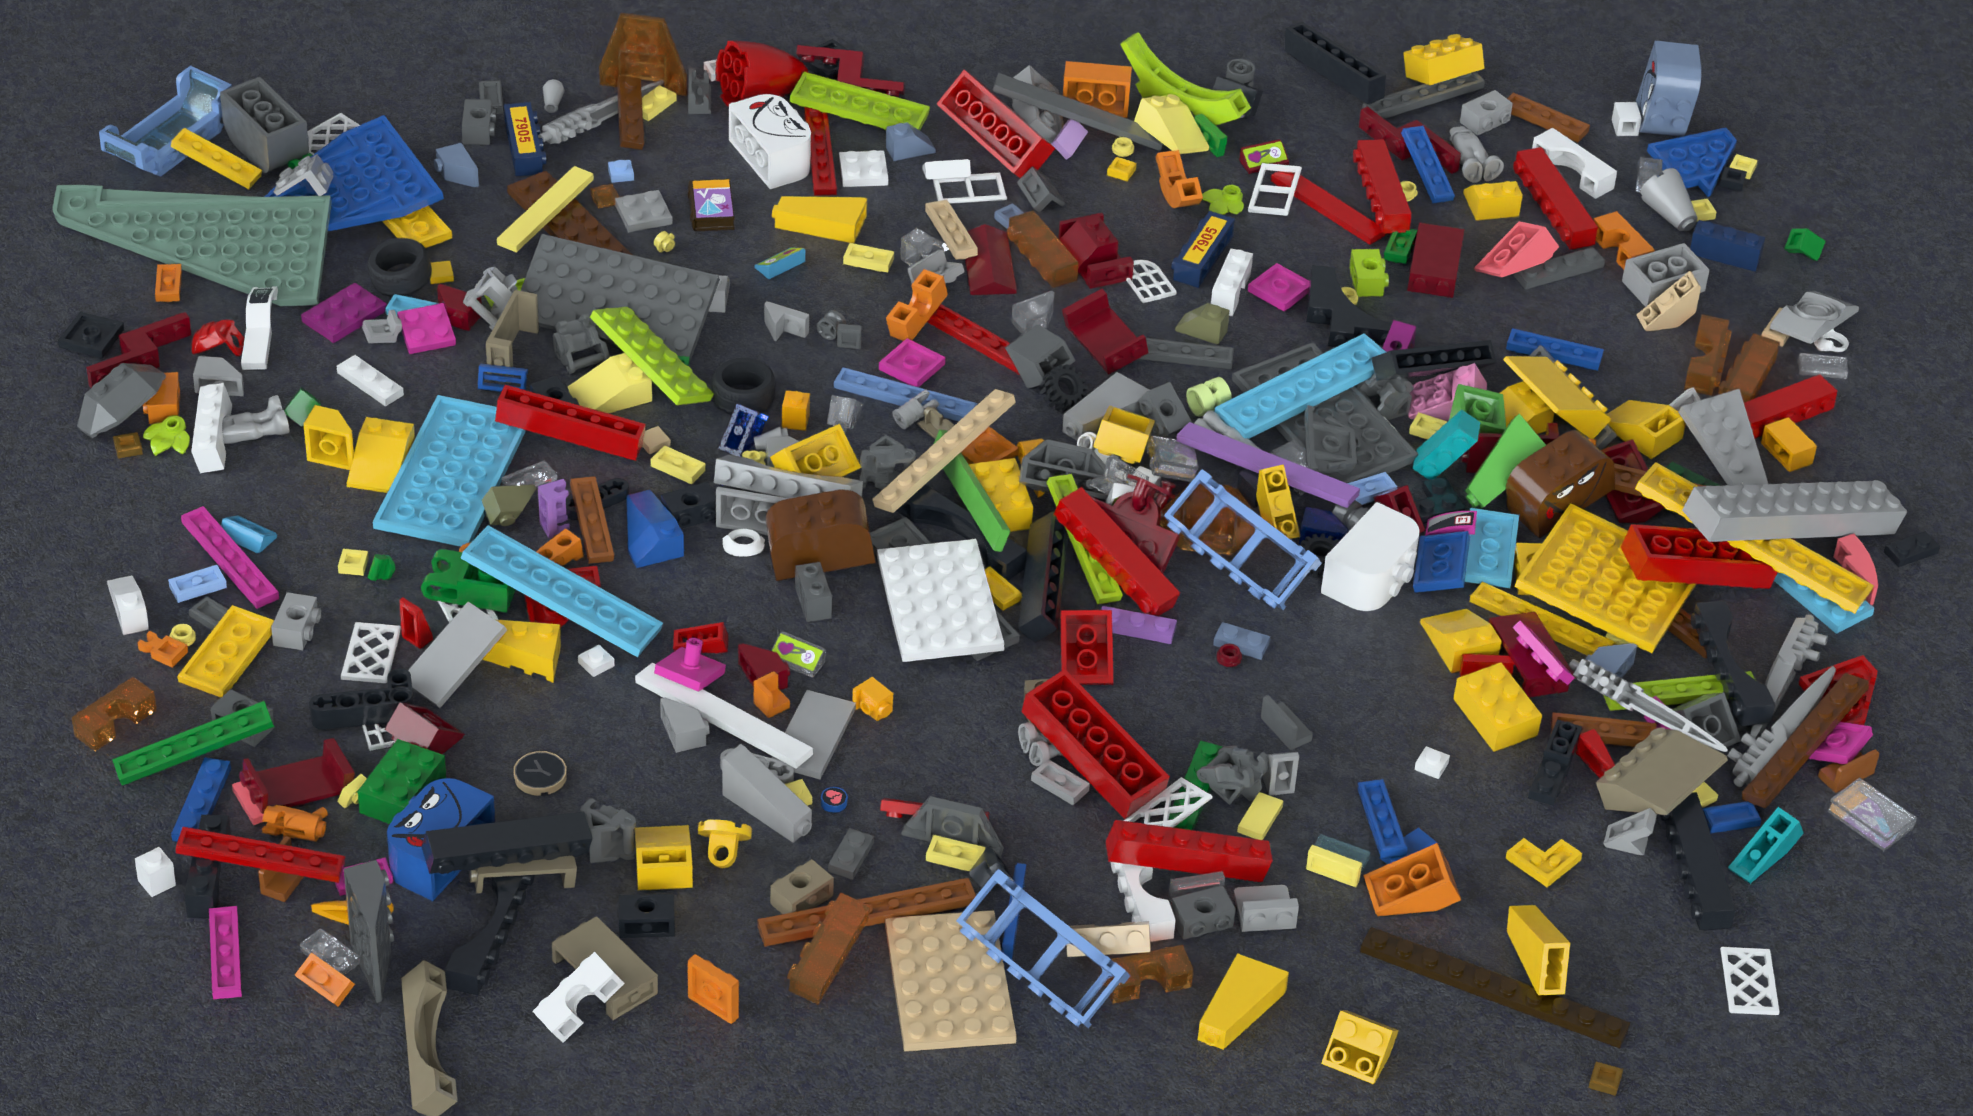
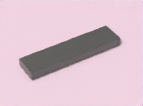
(1189, 353)

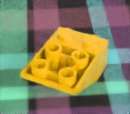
(1650, 425)
(663, 857)

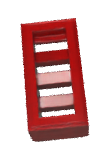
(414, 624)
(712, 635)
(1594, 753)

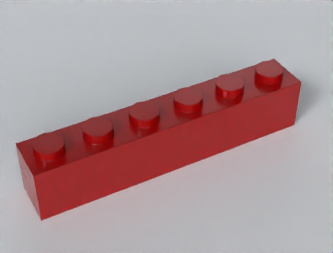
(1382, 186)
(1555, 198)
(1794, 401)
(570, 422)
(1116, 553)
(1188, 850)

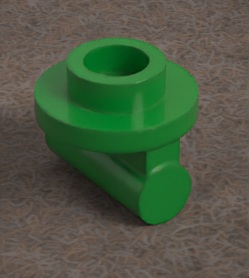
(381, 568)

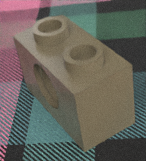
(802, 888)

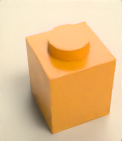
(795, 410)

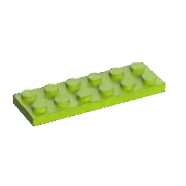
(856, 102)
(652, 355)

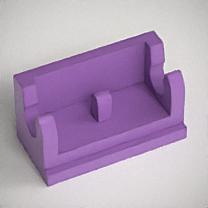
(553, 507)

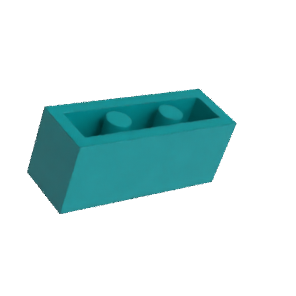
(1446, 445)

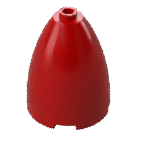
(755, 70)

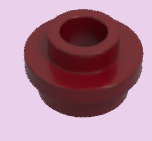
(1229, 655)

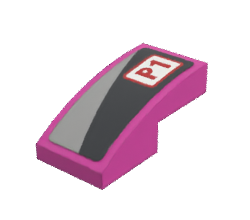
(1452, 522)

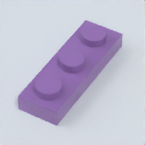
(1142, 625)

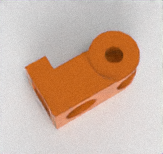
(561, 550)

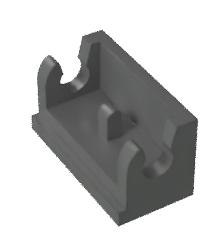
(699, 93)

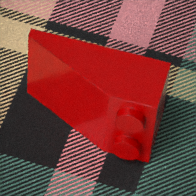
(1087, 646)

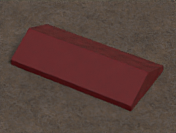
(992, 268)
(1627, 506)

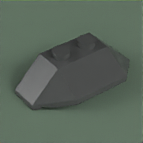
(118, 397)
(1058, 459)

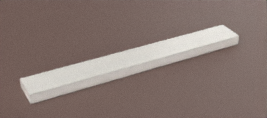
(729, 718)

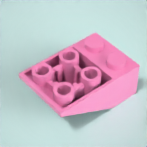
(1436, 395)

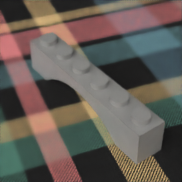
(757, 477)

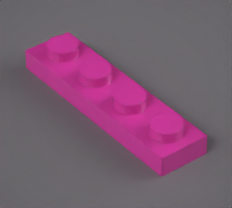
(225, 952)

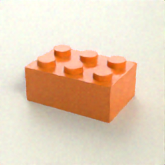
(1099, 86)

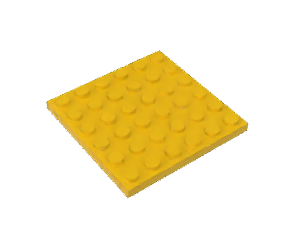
(1590, 578)

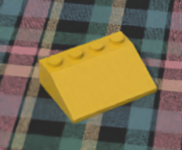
(1561, 393)

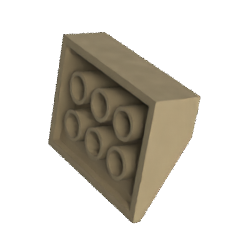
(1658, 773)

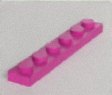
(230, 557)

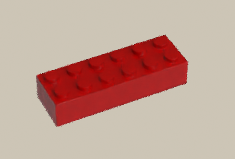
(995, 125)
(1689, 558)
(1094, 743)

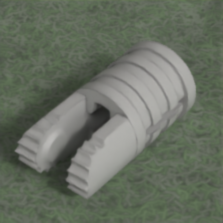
(913, 410)

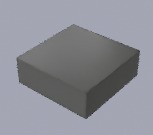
(849, 336)

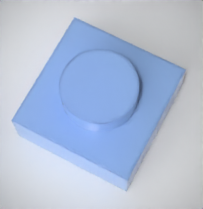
(620, 171)

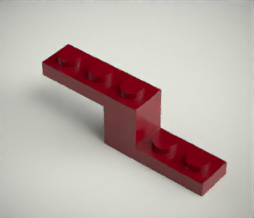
(850, 68)
(1381, 129)
(141, 345)

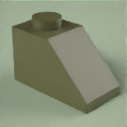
(1205, 323)
(506, 503)

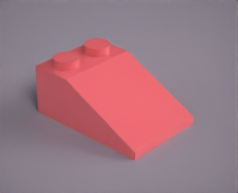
(1518, 250)

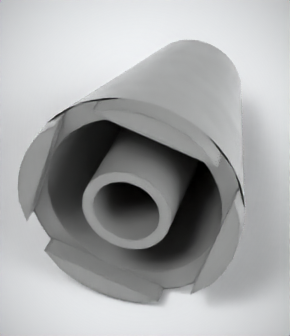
(1670, 199)

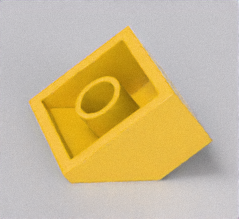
(1494, 200)
(328, 438)

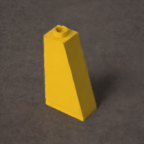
(822, 216)
(1540, 948)
(1240, 1000)

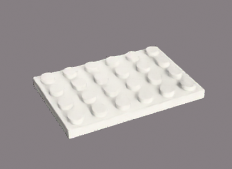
(940, 600)

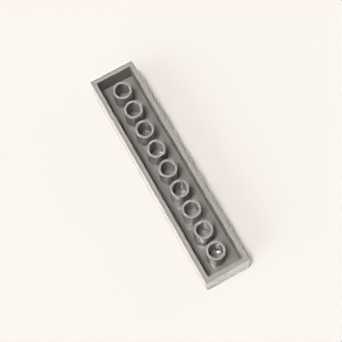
(1794, 510)

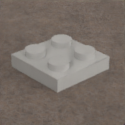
(643, 211)

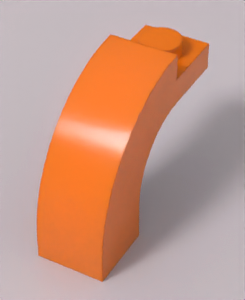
(1173, 181)

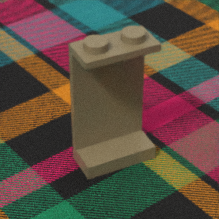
(518, 314)
(564, 865)
(596, 937)

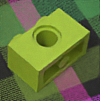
(1368, 273)

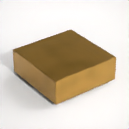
(127, 445)
(1605, 1078)

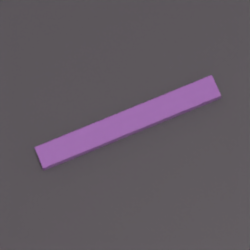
(1257, 459)

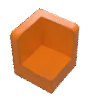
(768, 696)

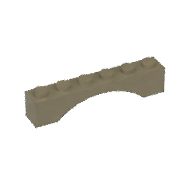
(423, 997)

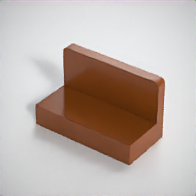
(1840, 776)
(278, 884)

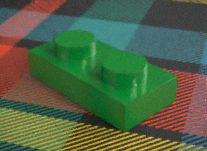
(1215, 138)
(1400, 246)

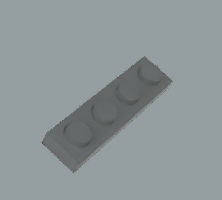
(1560, 268)

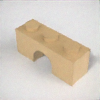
(1114, 939)

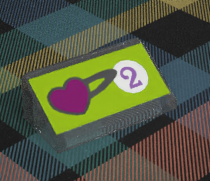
(799, 653)

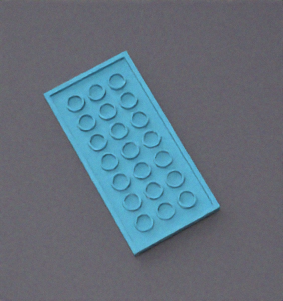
(449, 473)

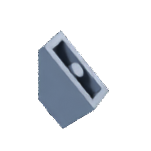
(906, 142)
(456, 165)
(1615, 658)

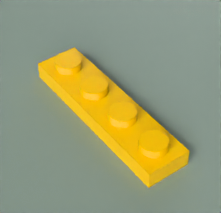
(216, 158)

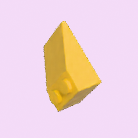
(1524, 401)
(379, 453)
(821, 454)
(1461, 634)

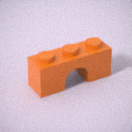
(1617, 232)
(928, 294)

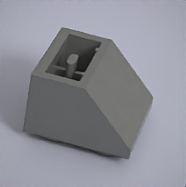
(1037, 354)

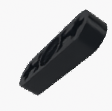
(611, 492)

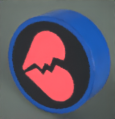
(834, 799)

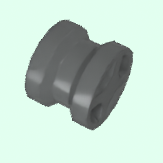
(828, 325)

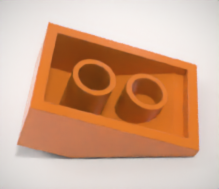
(1413, 884)

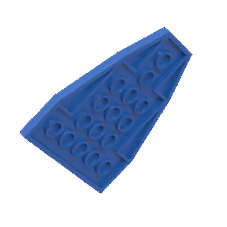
(372, 177)

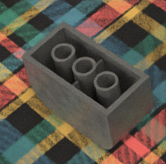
(263, 125)

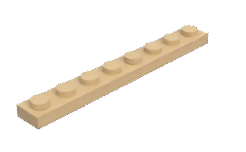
(944, 451)

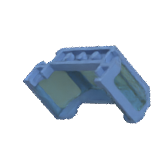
(149, 141)

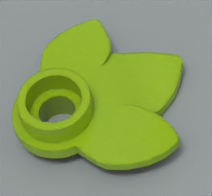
(1225, 200)
(165, 436)

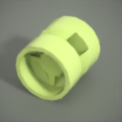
(1208, 396)

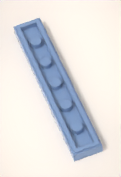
(899, 393)

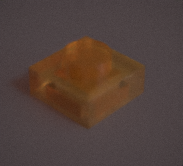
(604, 195)

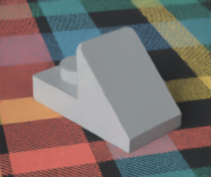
(784, 319)
(1631, 833)

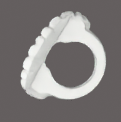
(1826, 345)
(745, 550)

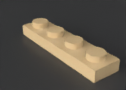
(951, 229)

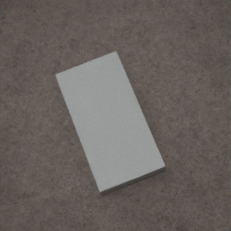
(455, 654)
(819, 724)

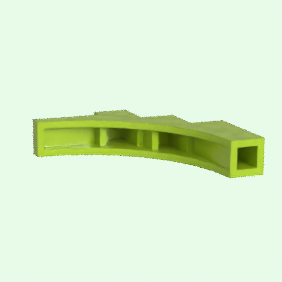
(1160, 81)

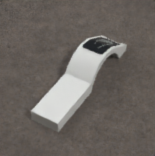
(258, 328)

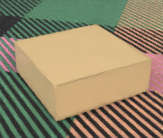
(655, 439)

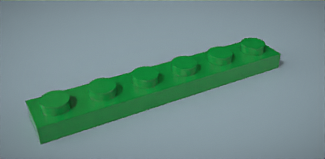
(193, 743)
(1203, 756)

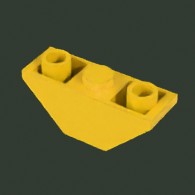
(1276, 501)

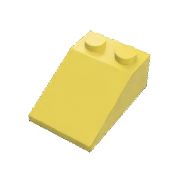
(1171, 123)
(613, 386)

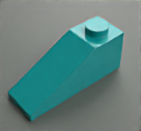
(1767, 846)

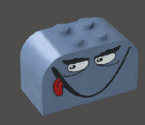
(1669, 88)

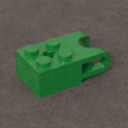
(465, 583)

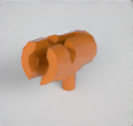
(294, 822)

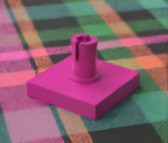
(689, 667)

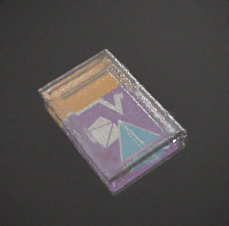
(1171, 459)
(1871, 814)

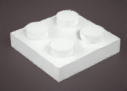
(863, 168)

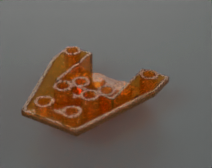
(643, 50)
(1224, 534)

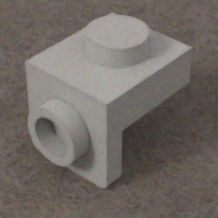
(383, 330)

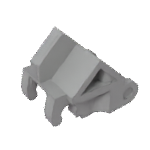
(497, 288)

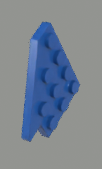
(1697, 157)

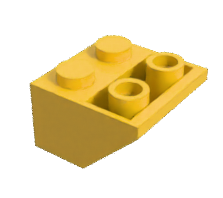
(1359, 1046)

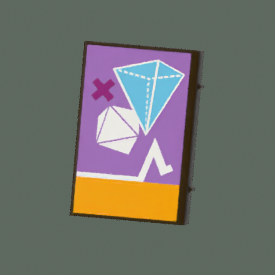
(711, 205)

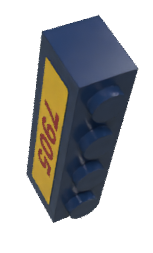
(523, 139)
(1203, 249)

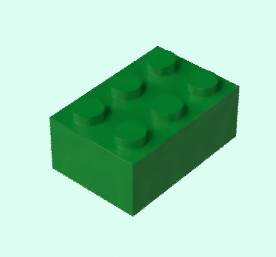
(399, 778)

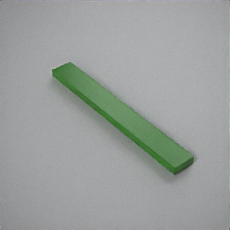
(976, 500)

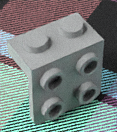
(313, 169)
(1266, 908)

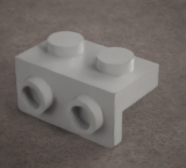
(938, 264)

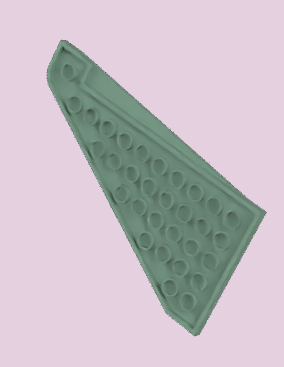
(217, 237)

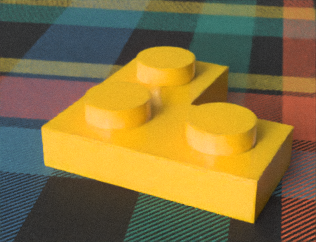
(1541, 865)

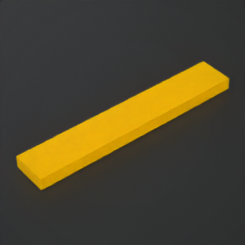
(1558, 627)

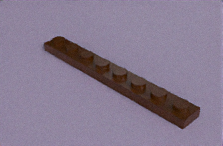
(1805, 740)

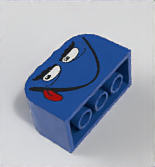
(438, 806)

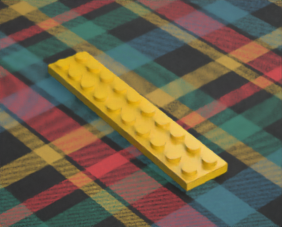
(1781, 554)

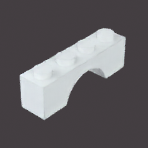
(1596, 175)
(208, 441)
(1143, 905)

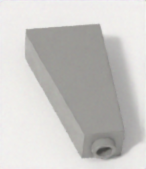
(1089, 412)
(763, 795)

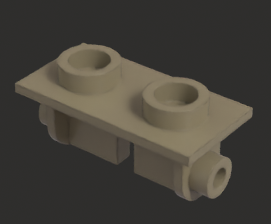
(934, 421)

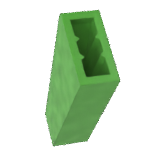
(1512, 447)

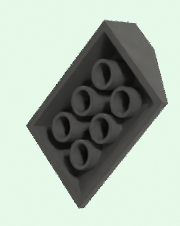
(370, 922)

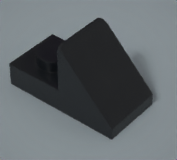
(986, 866)

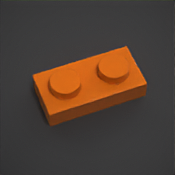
(168, 282)
(324, 979)

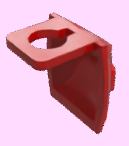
(216, 333)

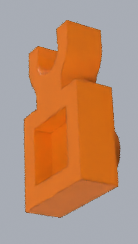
(165, 650)

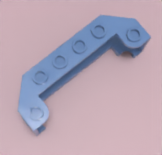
(1262, 531)
(1065, 936)

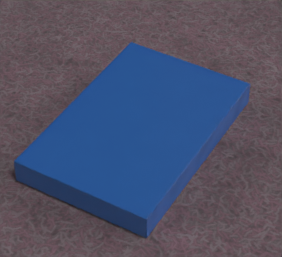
(1441, 561)

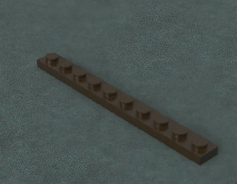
(1495, 987)

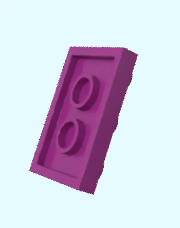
(343, 312)

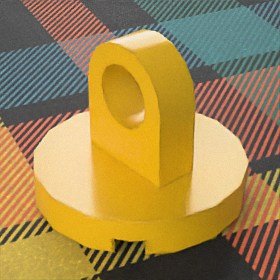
(723, 834)

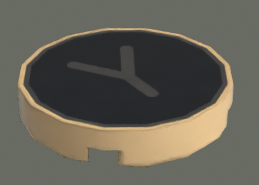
(540, 773)

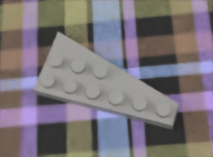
(1726, 437)

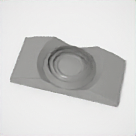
(1812, 316)

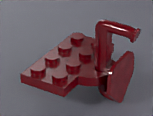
(1140, 518)

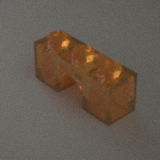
(129, 700)
(1167, 966)

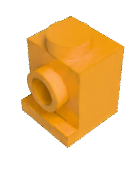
(873, 699)

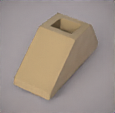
(1672, 306)

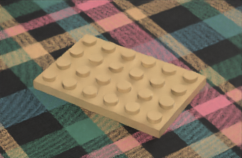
(948, 984)

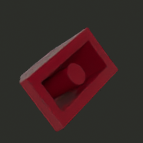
(458, 313)
(1402, 502)
(760, 662)

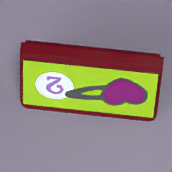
(1267, 152)

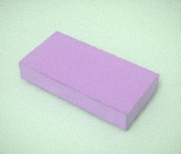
(1069, 138)

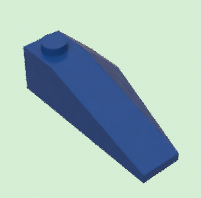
(652, 530)

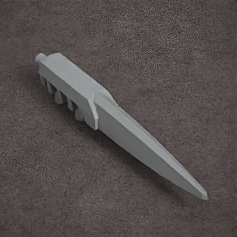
(585, 118)
(1790, 657)
(1632, 697)
(1767, 745)

